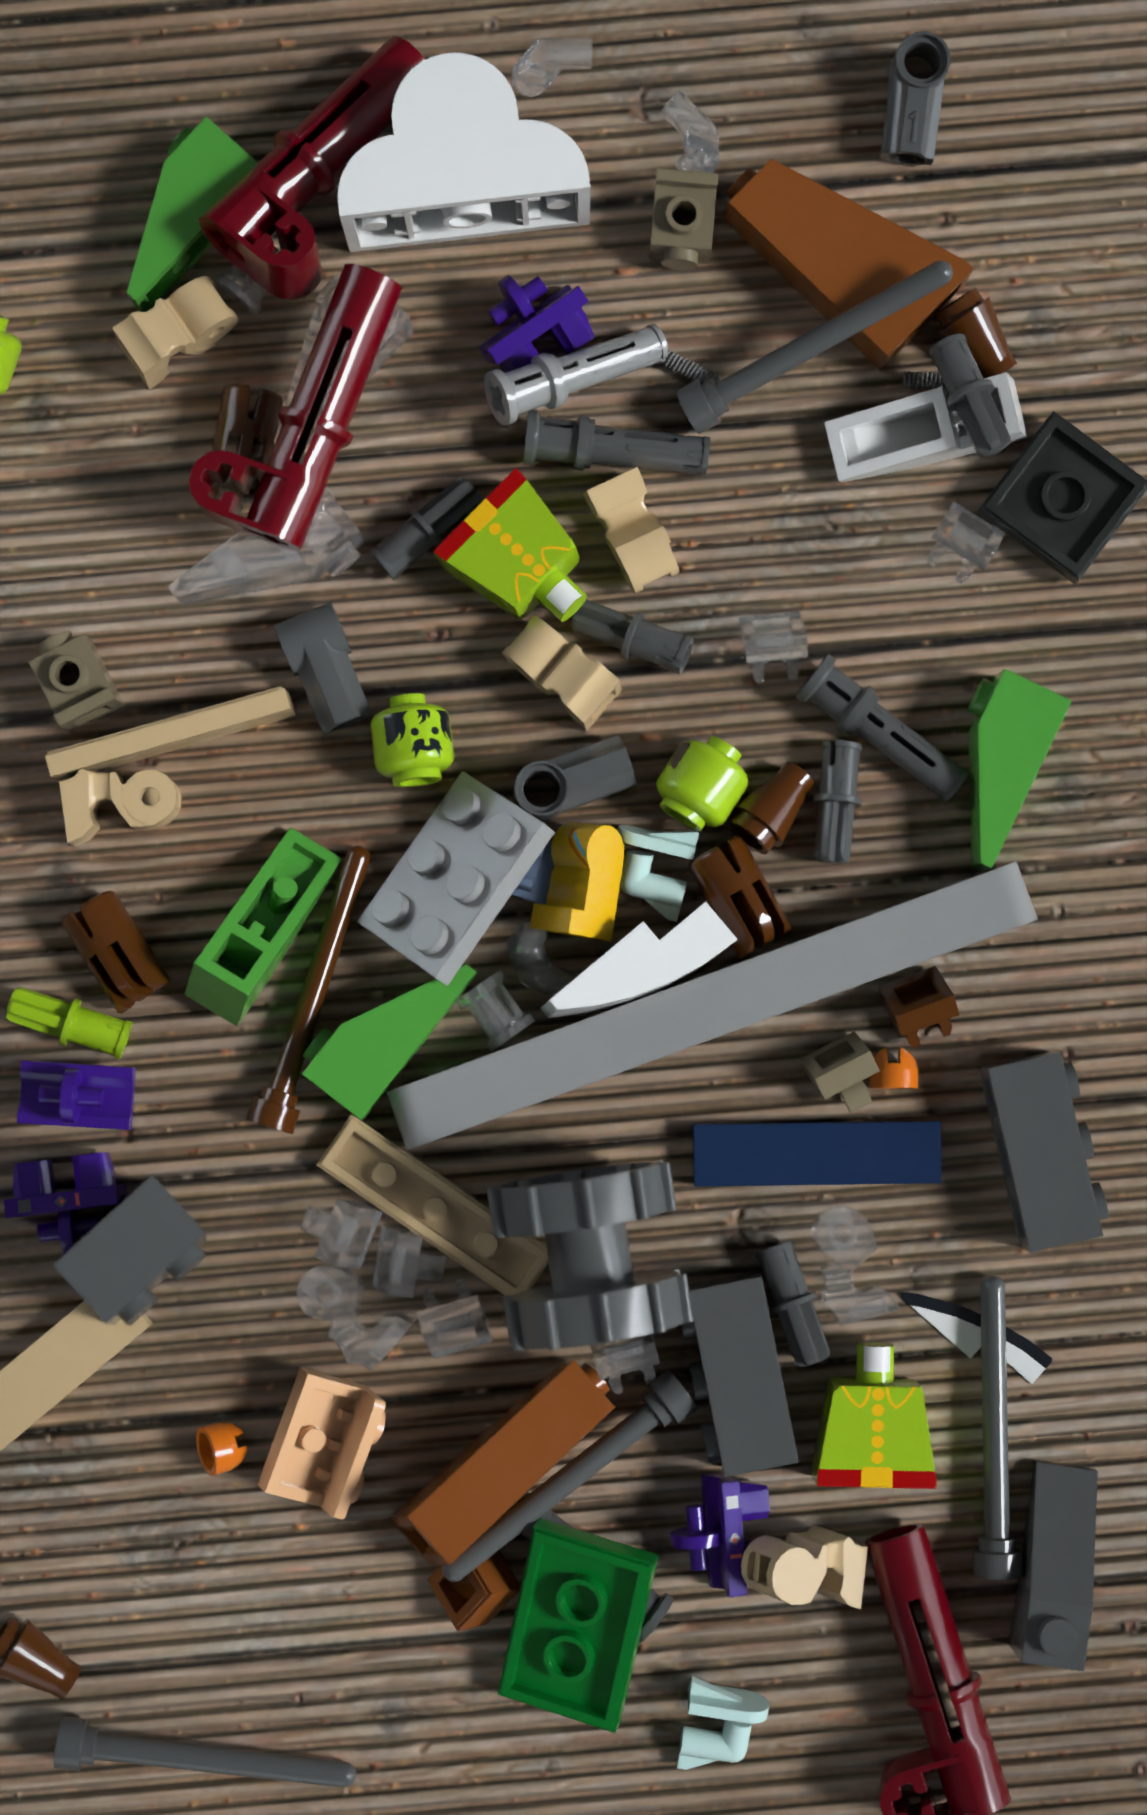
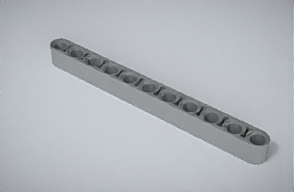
(711, 1005)

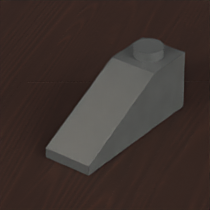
(1058, 1568)

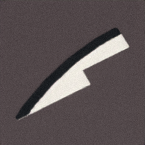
(964, 1330)

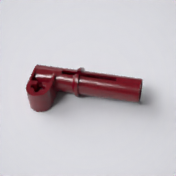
(298, 170)
(287, 489)
(963, 1753)

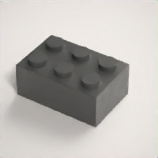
(133, 1253)

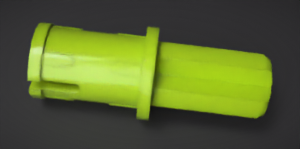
(69, 1021)

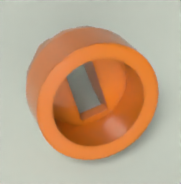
(895, 1075)
(219, 1448)

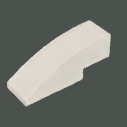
(912, 432)
(643, 964)

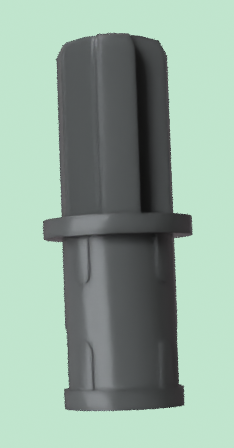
(970, 395)
(426, 527)
(633, 636)
(836, 801)
(793, 1304)

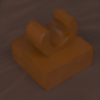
(919, 1003)

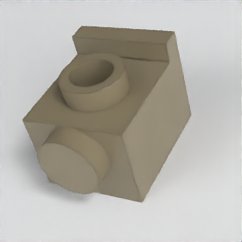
(685, 193)
(90, 696)

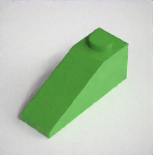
(192, 179)
(1006, 749)
(261, 927)
(373, 1048)

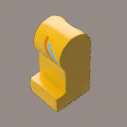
(583, 882)

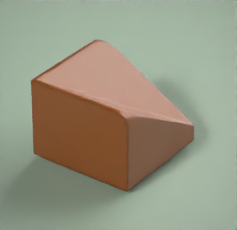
(478, 1595)

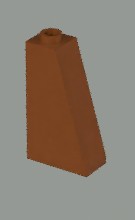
(838, 252)
(503, 1463)

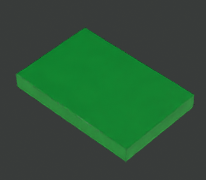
(577, 1624)

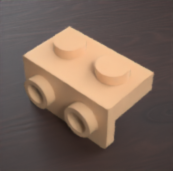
(323, 1442)

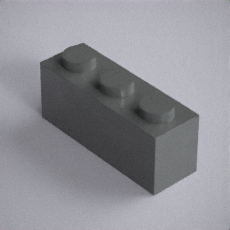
(1043, 1150)
(739, 1375)

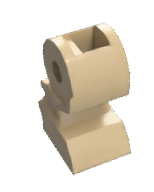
(183, 323)
(631, 530)
(563, 670)
(144, 801)
(807, 1565)

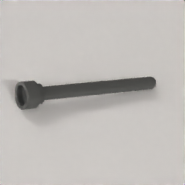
(709, 400)
(662, 1404)
(997, 1551)
(82, 1745)

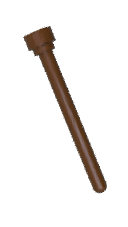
(277, 1103)

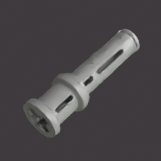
(551, 379)

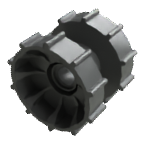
(591, 1269)

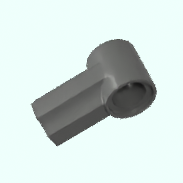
(914, 102)
(319, 655)
(579, 777)

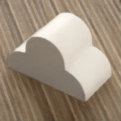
(460, 164)

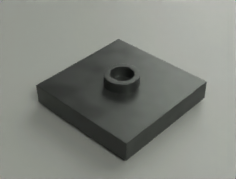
(1064, 497)

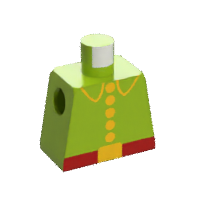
(515, 552)
(874, 1428)

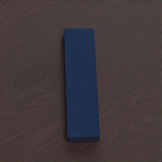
(817, 1153)

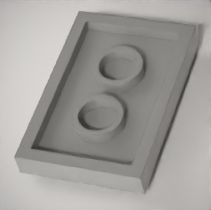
(455, 877)

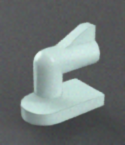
(636, 880)
(739, 1711)

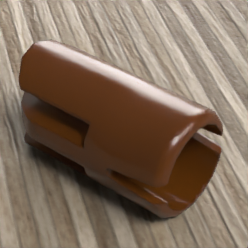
(236, 425)
(740, 895)
(115, 950)

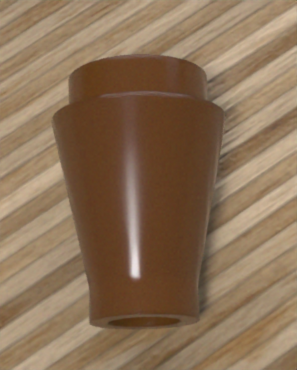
(980, 325)
(771, 809)
(34, 1659)

